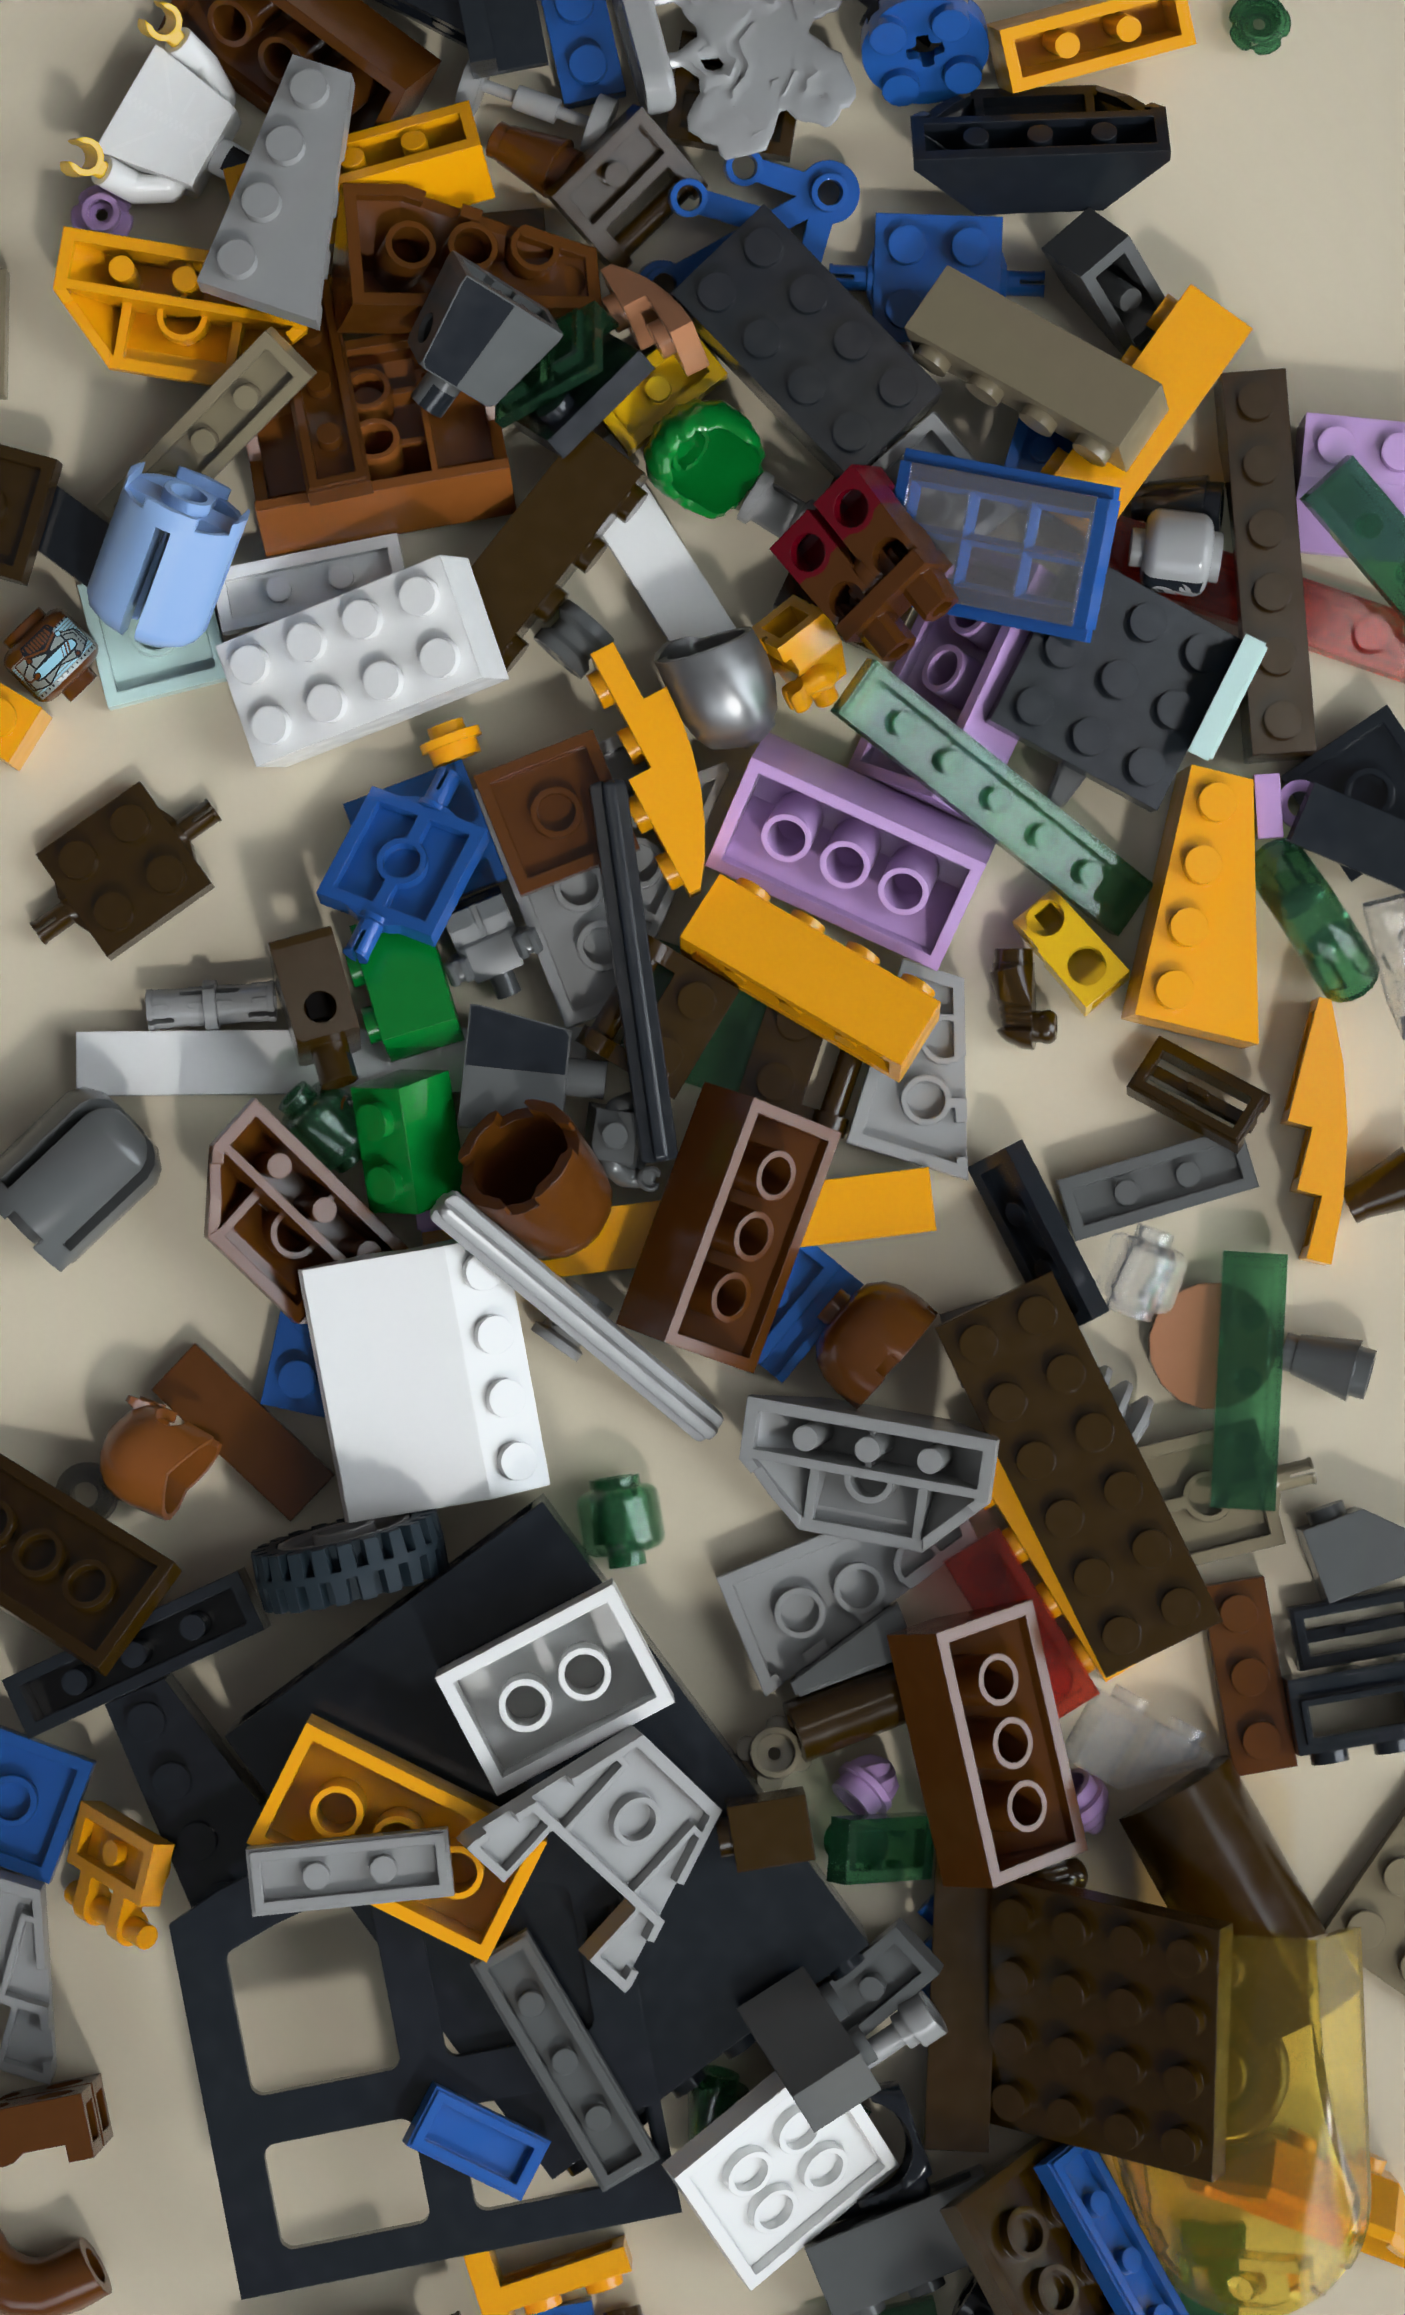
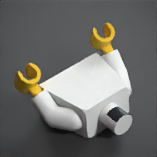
(170, 125)

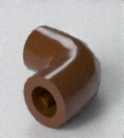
(51, 2283)

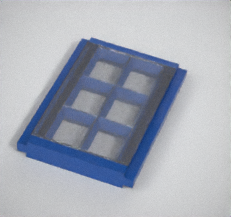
(1020, 541)

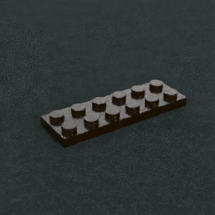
(1078, 1474)

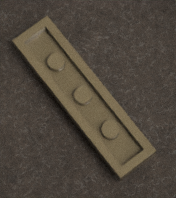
(227, 413)

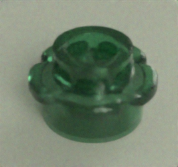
(1262, 41)

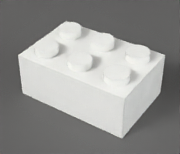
(554, 1686)

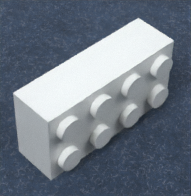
(362, 661)

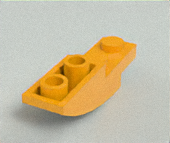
(668, 792)

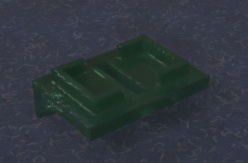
(570, 361)

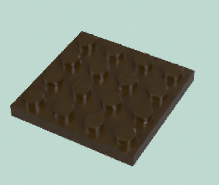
(1110, 2024)

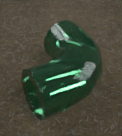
(1314, 921)

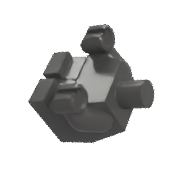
(488, 943)
(614, 1141)

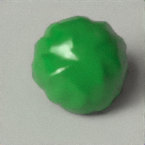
(704, 456)

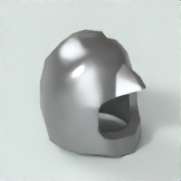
(721, 687)

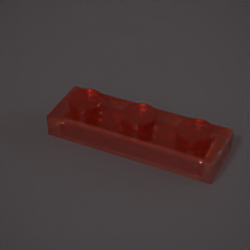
(992, 1576)

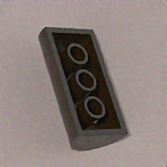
(1218, 1856)

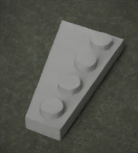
(282, 213)

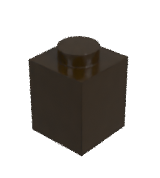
(766, 1830)

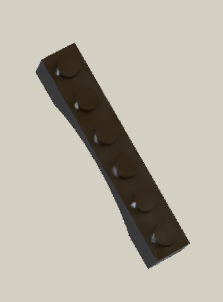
(1267, 562)

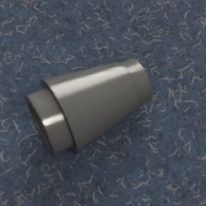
(1330, 1363)

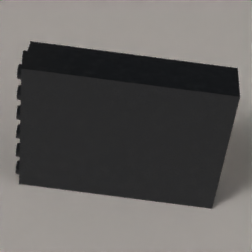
(722, 1928)

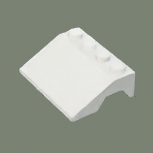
(422, 1381)

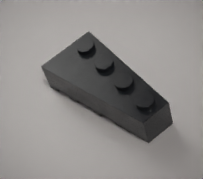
(189, 1783)

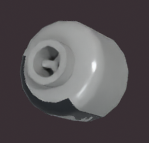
(1176, 552)

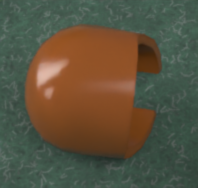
(154, 1462)

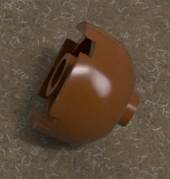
(868, 1336)

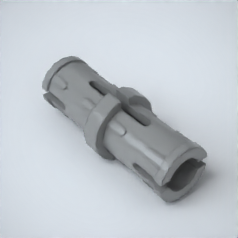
(211, 1005)

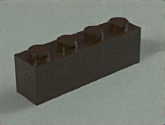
(552, 536)

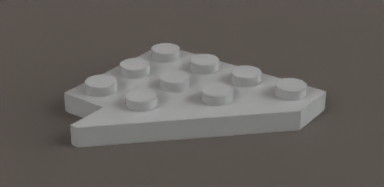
(573, 913)

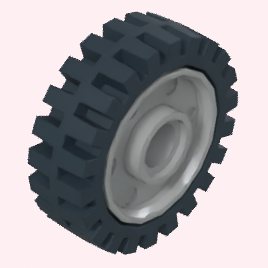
(348, 1561)

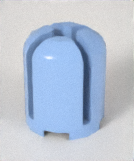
(165, 556)

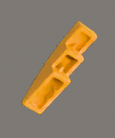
(1319, 1107)

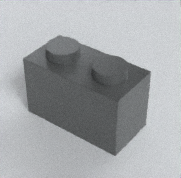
(810, 2048)

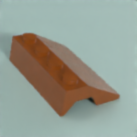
(419, 464)

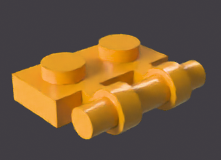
(122, 1857)

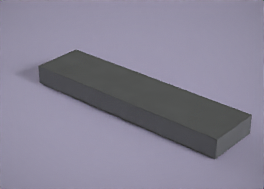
(565, 2060)

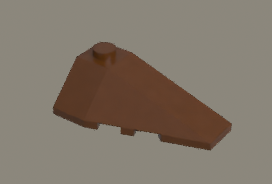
(397, 241)

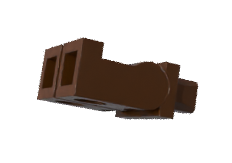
(55, 2116)

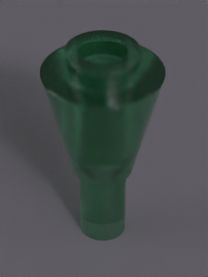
(713, 2097)

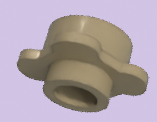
(755, 1752)

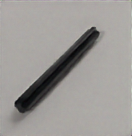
(633, 971)

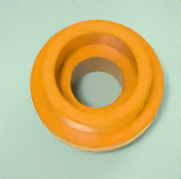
(451, 742)

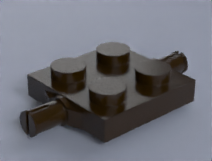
(125, 871)

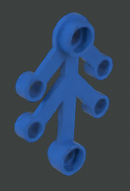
(801, 207)

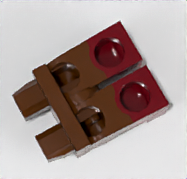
(867, 562)

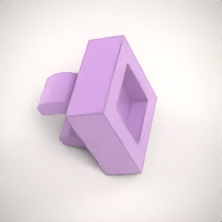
(1272, 804)

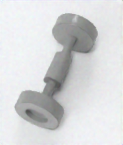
(540, 105)

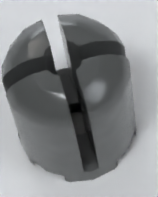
(76, 1174)

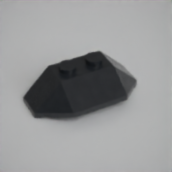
(1039, 148)

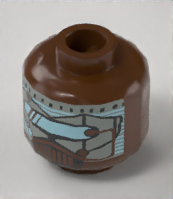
(51, 655)

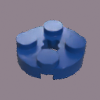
(925, 76)

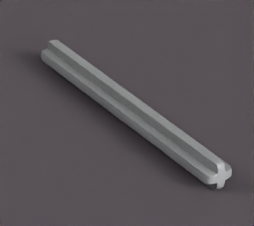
(576, 1315)

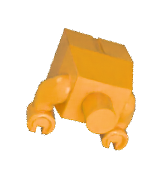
(804, 653)

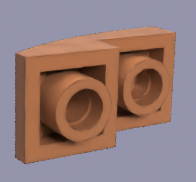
(652, 317)

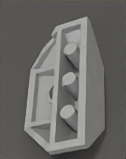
(867, 1469)

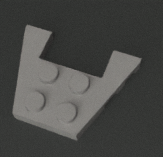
(627, 1819)
(26, 1980)

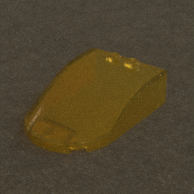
(1295, 2139)

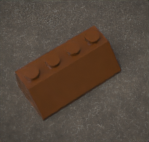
(260, 36)
(728, 1227)
(987, 1744)

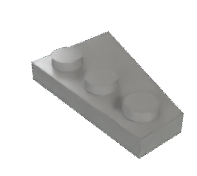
(927, 1111)

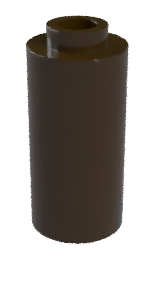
(845, 1712)

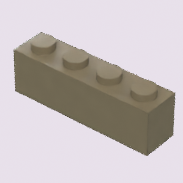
(1036, 370)

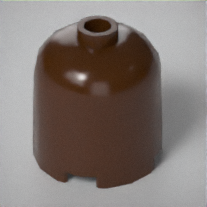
(537, 1179)

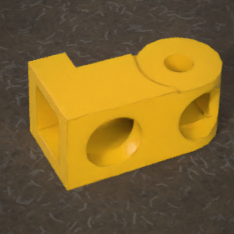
(1071, 951)

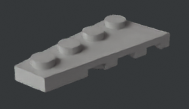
(818, 1593)

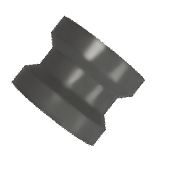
(573, 638)

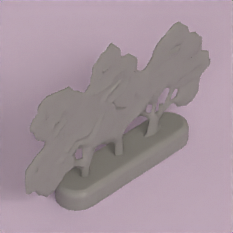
(766, 67)

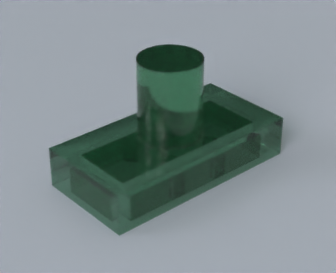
(879, 1848)

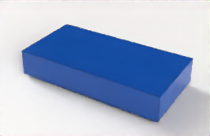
(476, 2141)

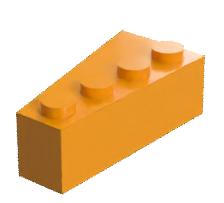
(1199, 922)

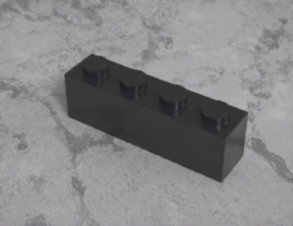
(166, 1642)

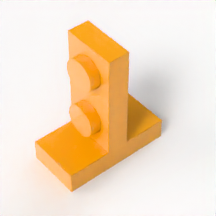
(541, 2284)

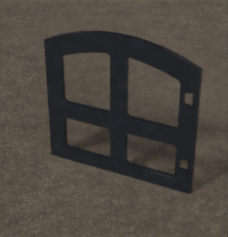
(249, 2121)

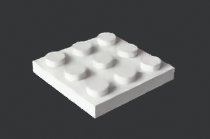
(771, 2181)

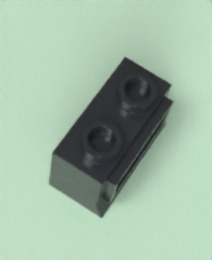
(1340, 1685)

